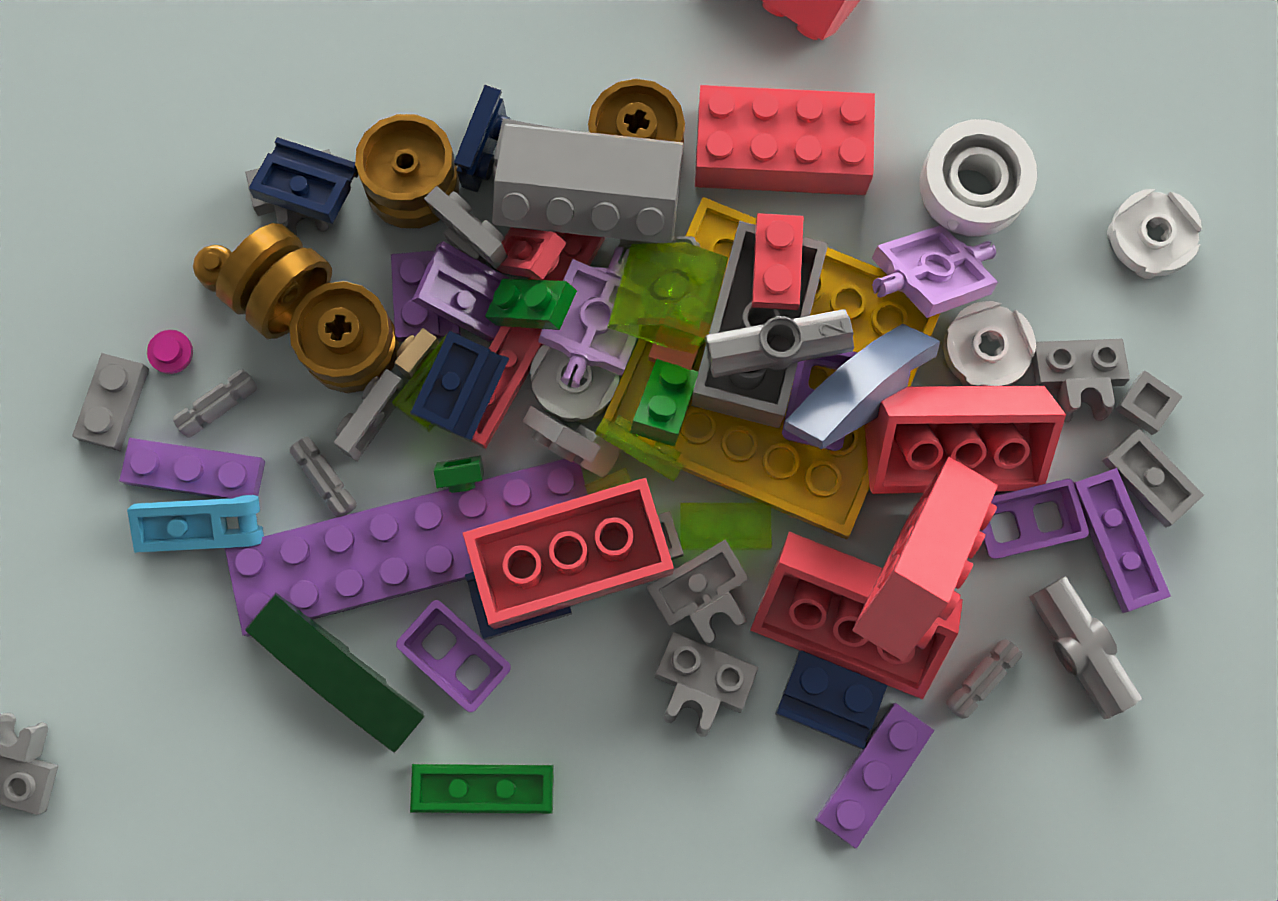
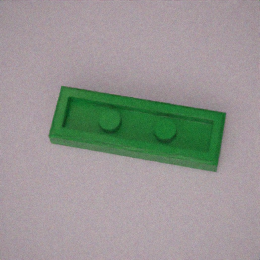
(481, 788)

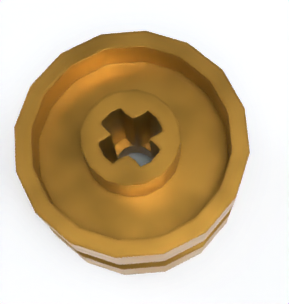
(638, 110)
(401, 164)
(270, 278)
(343, 336)

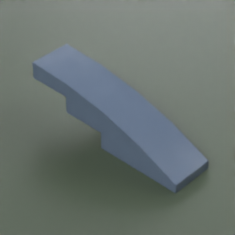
(858, 386)

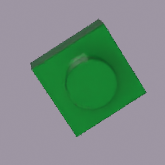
(459, 474)

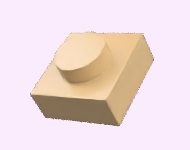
(414, 352)

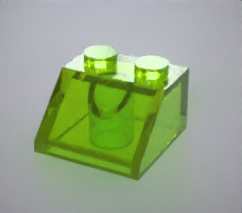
(668, 294)

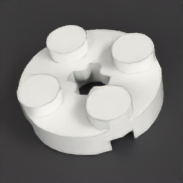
(1149, 256)
(998, 324)
(565, 402)

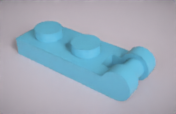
(194, 524)

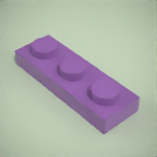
(191, 470)
(1121, 541)
(874, 775)

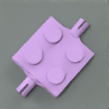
(934, 270)
(584, 329)

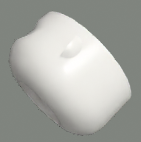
(993, 152)

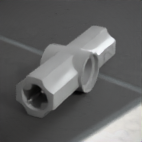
(809, 339)
(1085, 648)

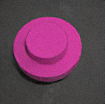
(169, 351)

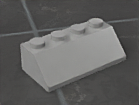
(587, 183)

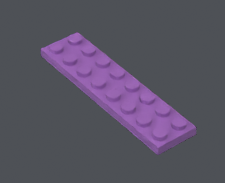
(388, 547)

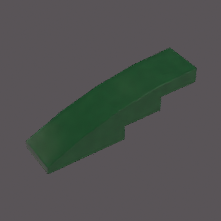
(334, 672)

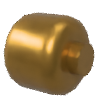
(209, 263)

